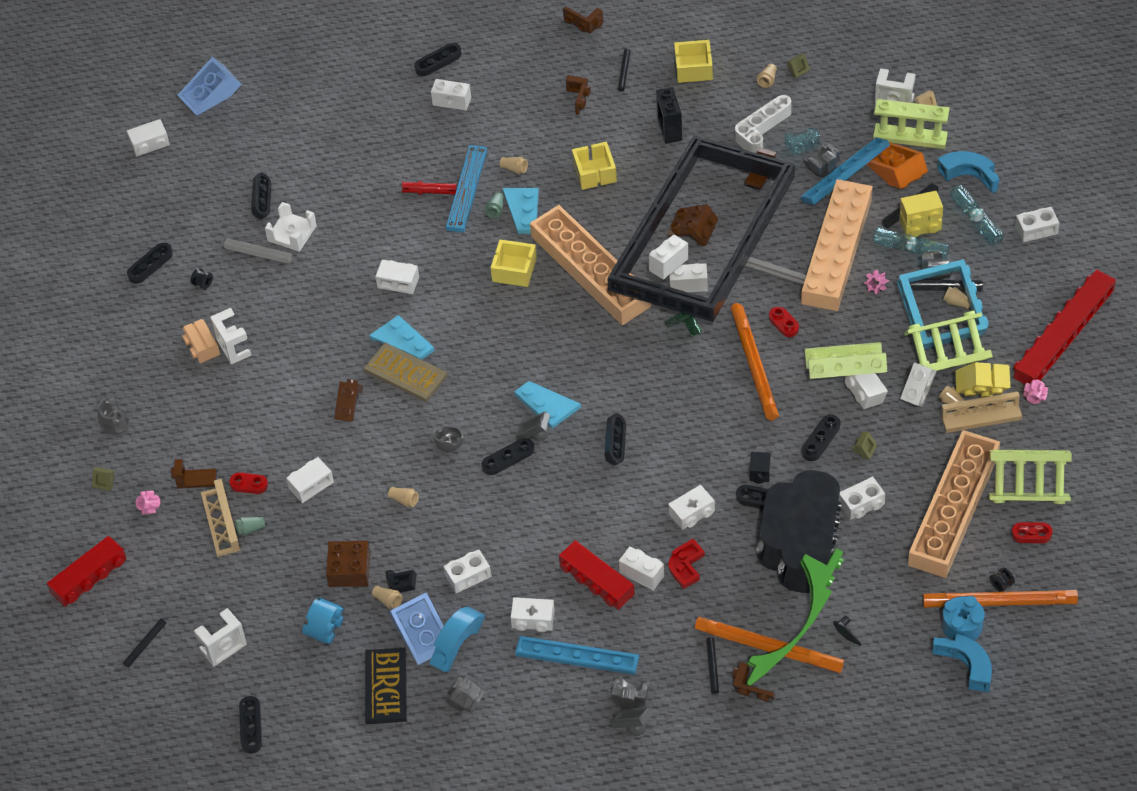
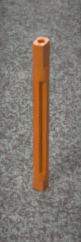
(754, 362)
(1006, 598)
(769, 644)

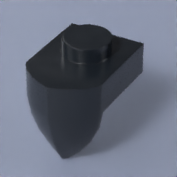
(401, 581)

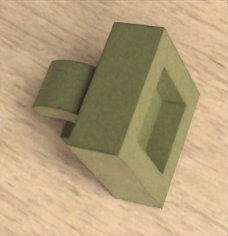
(798, 65)
(865, 445)
(102, 478)

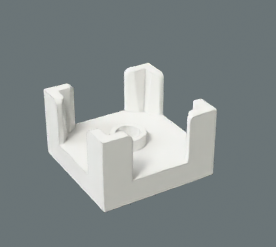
(894, 90)
(291, 229)
(229, 337)
(223, 642)

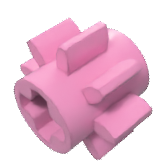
(874, 286)
(1035, 391)
(147, 502)

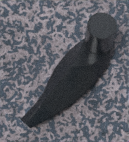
(844, 631)

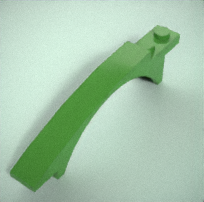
(818, 578)

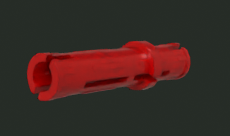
(431, 188)

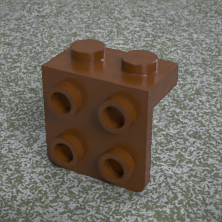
(694, 220)

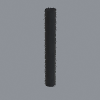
(624, 69)
(144, 643)
(712, 665)

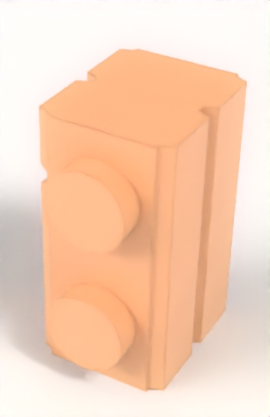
(201, 341)

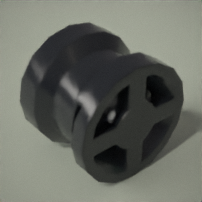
(201, 278)
(1002, 579)

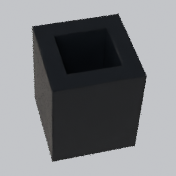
(760, 467)

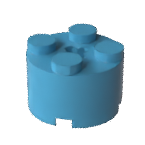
(963, 617)
(322, 620)

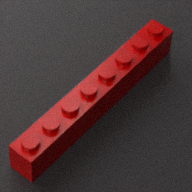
(1064, 328)

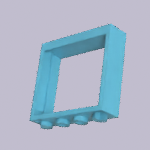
(912, 310)

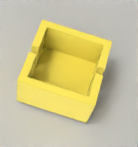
(693, 61)
(598, 170)
(921, 213)
(513, 263)
(980, 380)

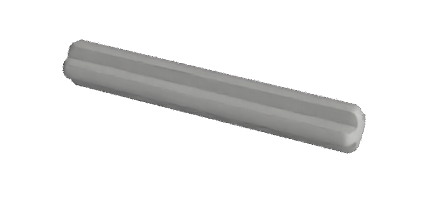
(257, 250)
(776, 271)

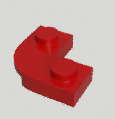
(681, 561)

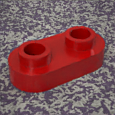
(783, 320)
(248, 483)
(1032, 532)

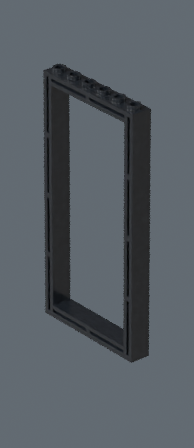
(677, 299)

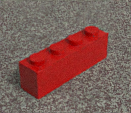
(86, 571)
(596, 575)

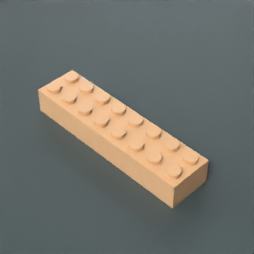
(836, 245)
(584, 260)
(953, 505)

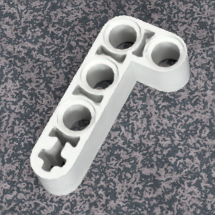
(750, 130)

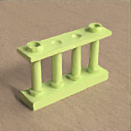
(908, 135)
(960, 356)
(845, 360)
(1039, 457)

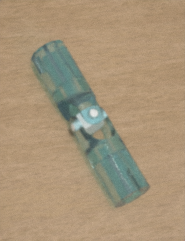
(970, 205)
(914, 244)

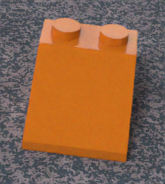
(899, 165)

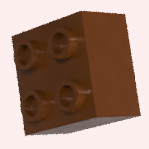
(348, 563)

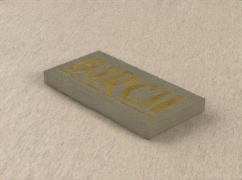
(405, 372)

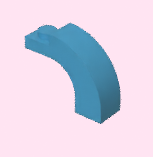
(968, 163)
(453, 634)
(972, 655)

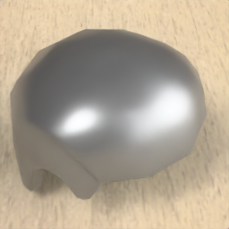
(448, 438)

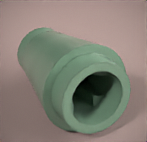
(495, 205)
(248, 525)

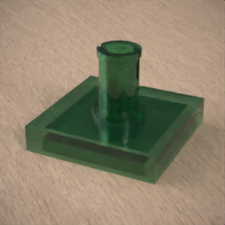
(689, 320)

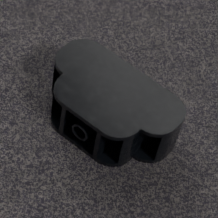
(797, 522)

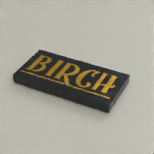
(385, 686)

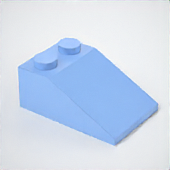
(209, 87)
(418, 626)

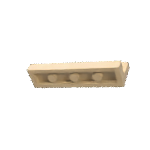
(981, 414)
(230, 530)

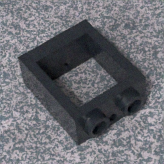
(669, 115)

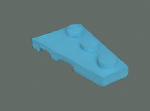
(523, 207)
(404, 337)
(541, 400)

